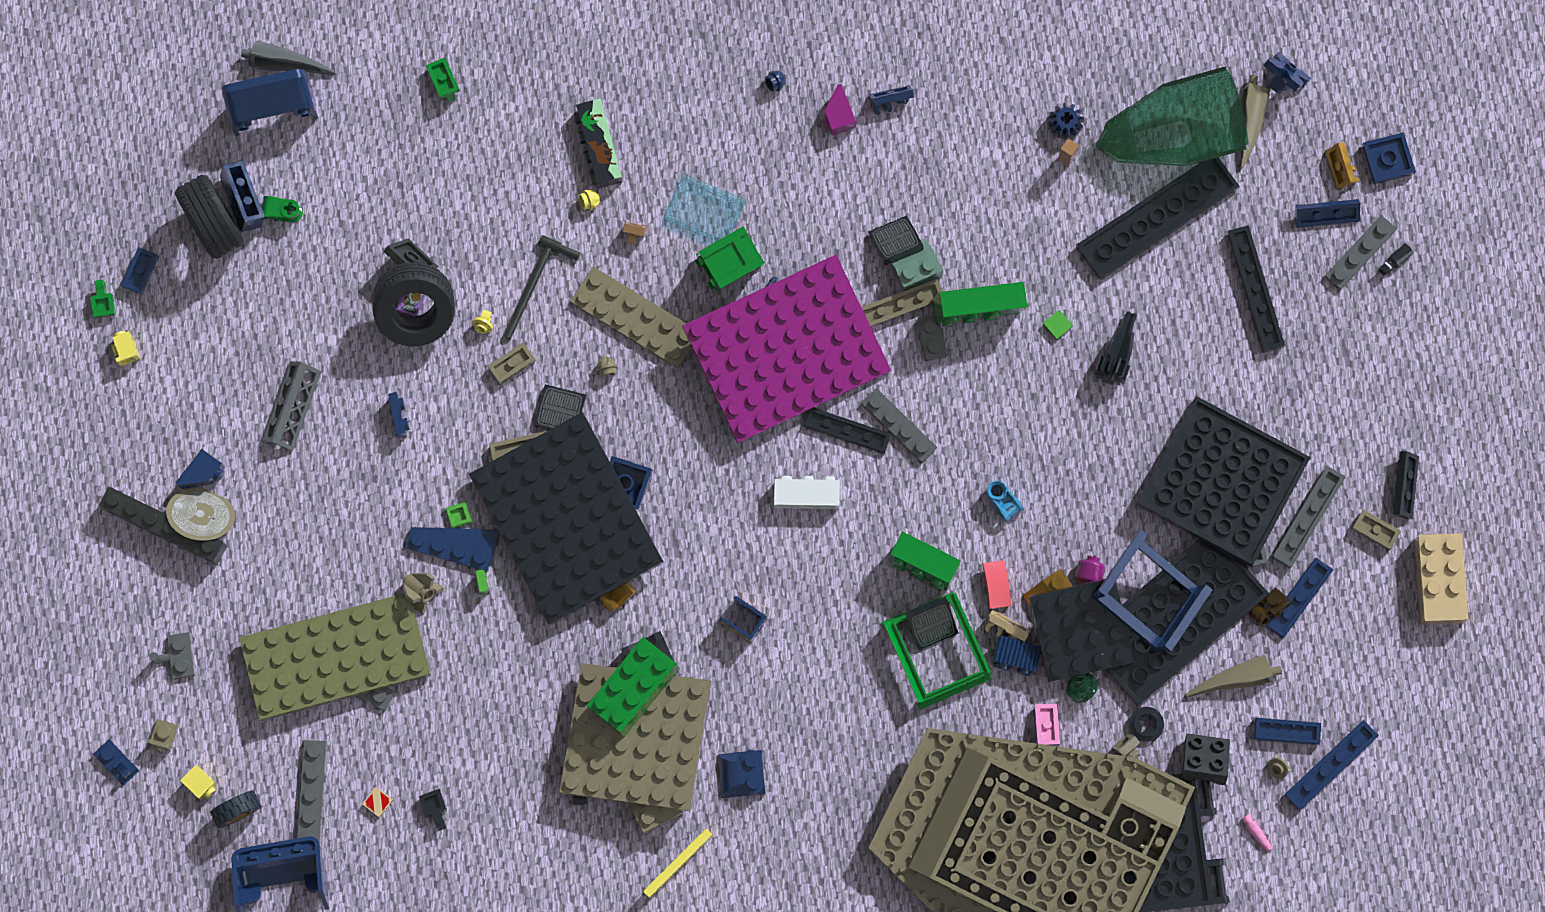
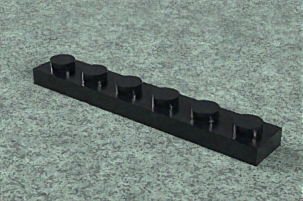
(1256, 289)

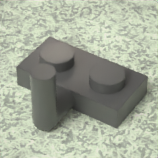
(179, 656)

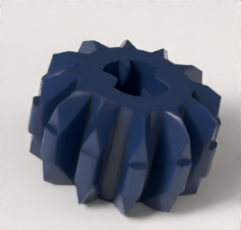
(1073, 116)

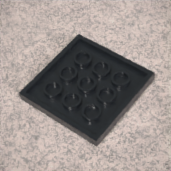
(1078, 632)

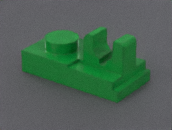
(443, 79)

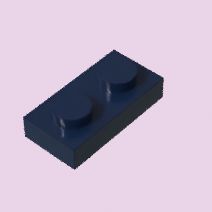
(140, 271)
(397, 405)

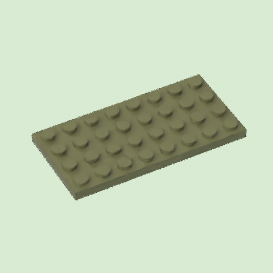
(334, 656)

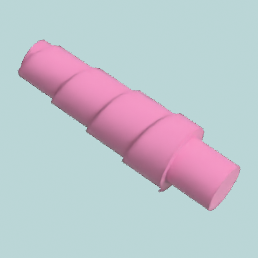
(1256, 832)

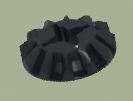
(1156, 722)

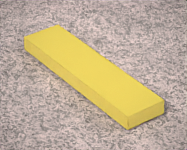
(678, 863)

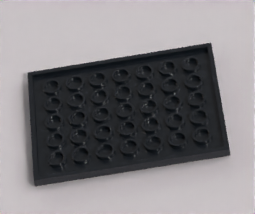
(566, 518)

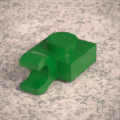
(103, 302)

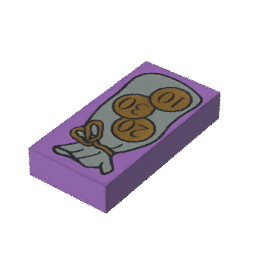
(410, 303)

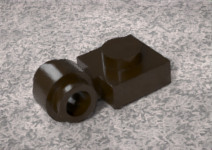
(1273, 604)

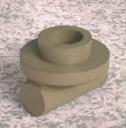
(1278, 767)

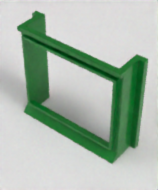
(923, 699)

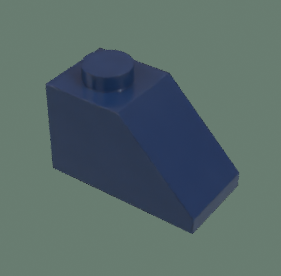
(201, 471)

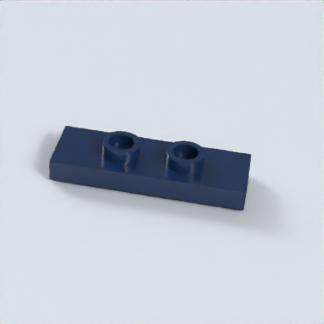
(1287, 731)

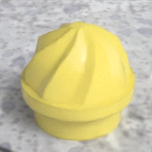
(588, 199)

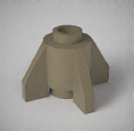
(420, 589)

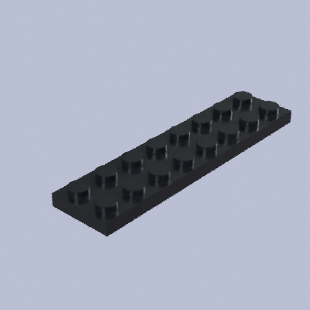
(1157, 217)

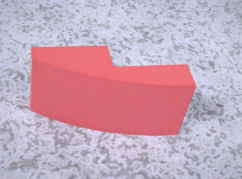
(997, 584)

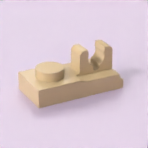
(1015, 630)

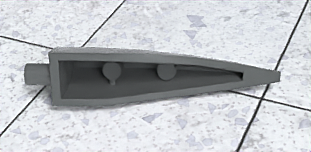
(277, 58)

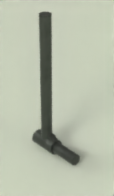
(548, 247)

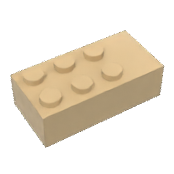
(1441, 579)

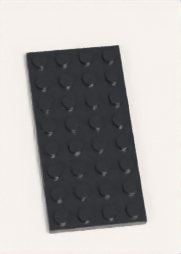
(1158, 601)

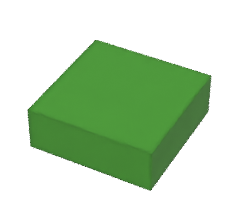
(1058, 324)
(458, 515)
(482, 582)

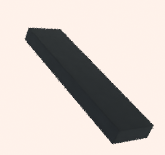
(847, 430)

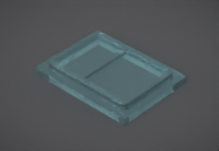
(704, 208)

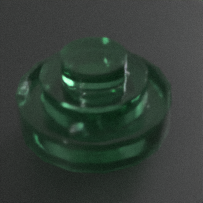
(1082, 687)

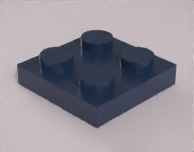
(1388, 158)

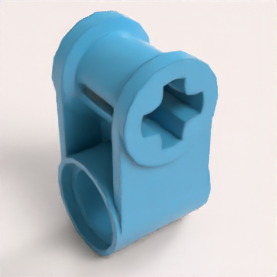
(1004, 501)

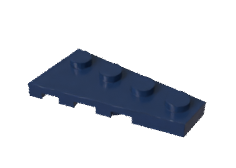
(461, 546)

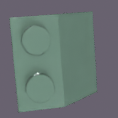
(917, 268)

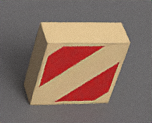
(377, 802)

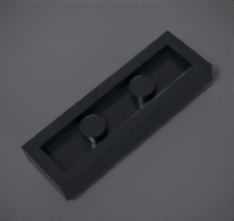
(1405, 485)

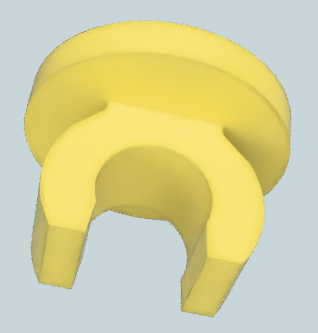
(482, 324)

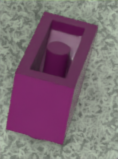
(838, 113)

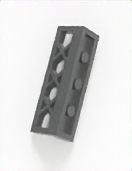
(284, 405)

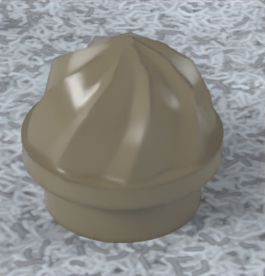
(606, 366)

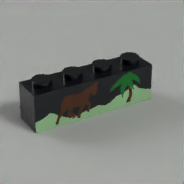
(598, 142)

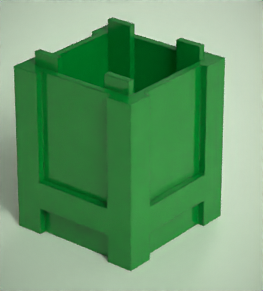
(729, 259)

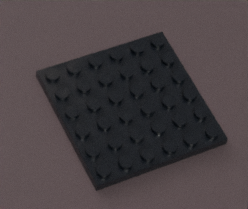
(1223, 481)

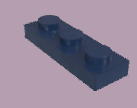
(1327, 213)

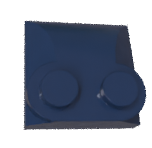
(633, 477)
(741, 774)

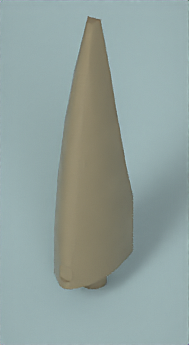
(1254, 106)
(1246, 674)

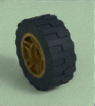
(235, 809)

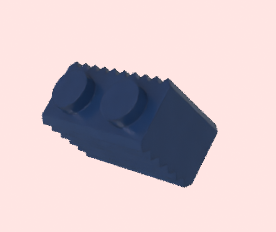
(1016, 655)

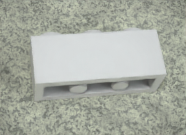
(806, 493)

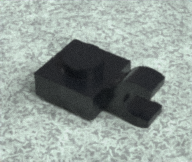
(434, 805)

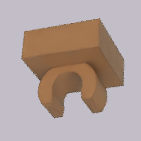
(634, 231)

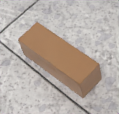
(1068, 152)

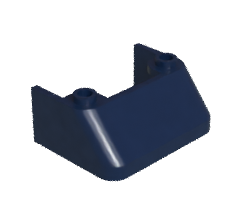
(268, 97)
(275, 865)

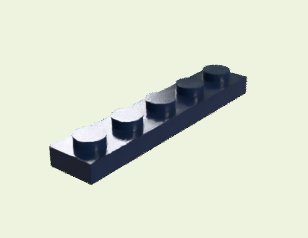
(1331, 765)

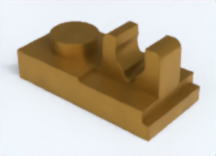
(1340, 166)

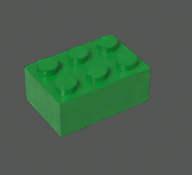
(924, 561)

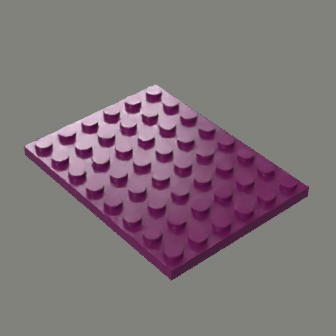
(786, 348)

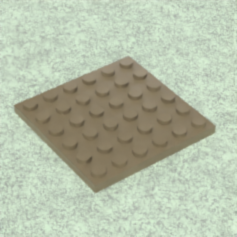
(655, 758)

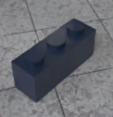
(242, 196)

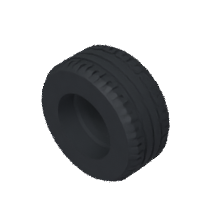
(209, 216)
(413, 279)

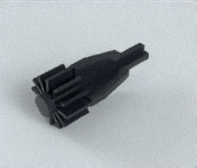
(1114, 363)

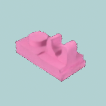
(1047, 724)

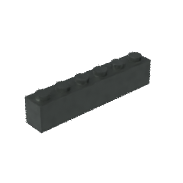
(157, 524)

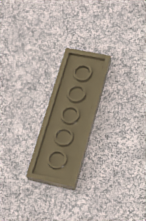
(633, 316)

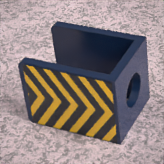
(763, 618)

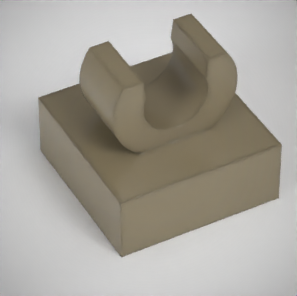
(1127, 746)

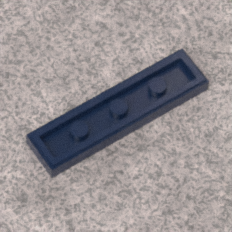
(1300, 597)

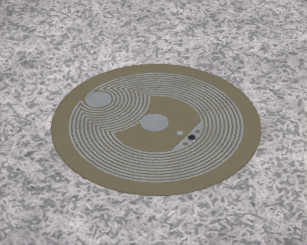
(200, 514)

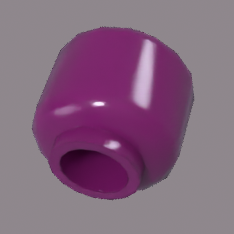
(1089, 570)

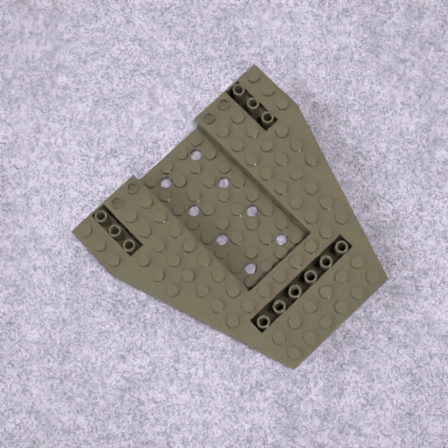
(1092, 801)

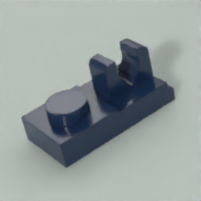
(898, 95)
(116, 762)

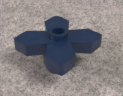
(1285, 74)

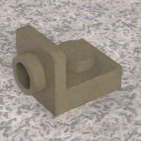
(163, 736)

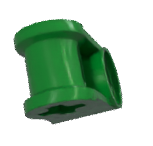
(278, 209)

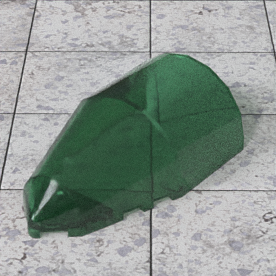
(1179, 123)

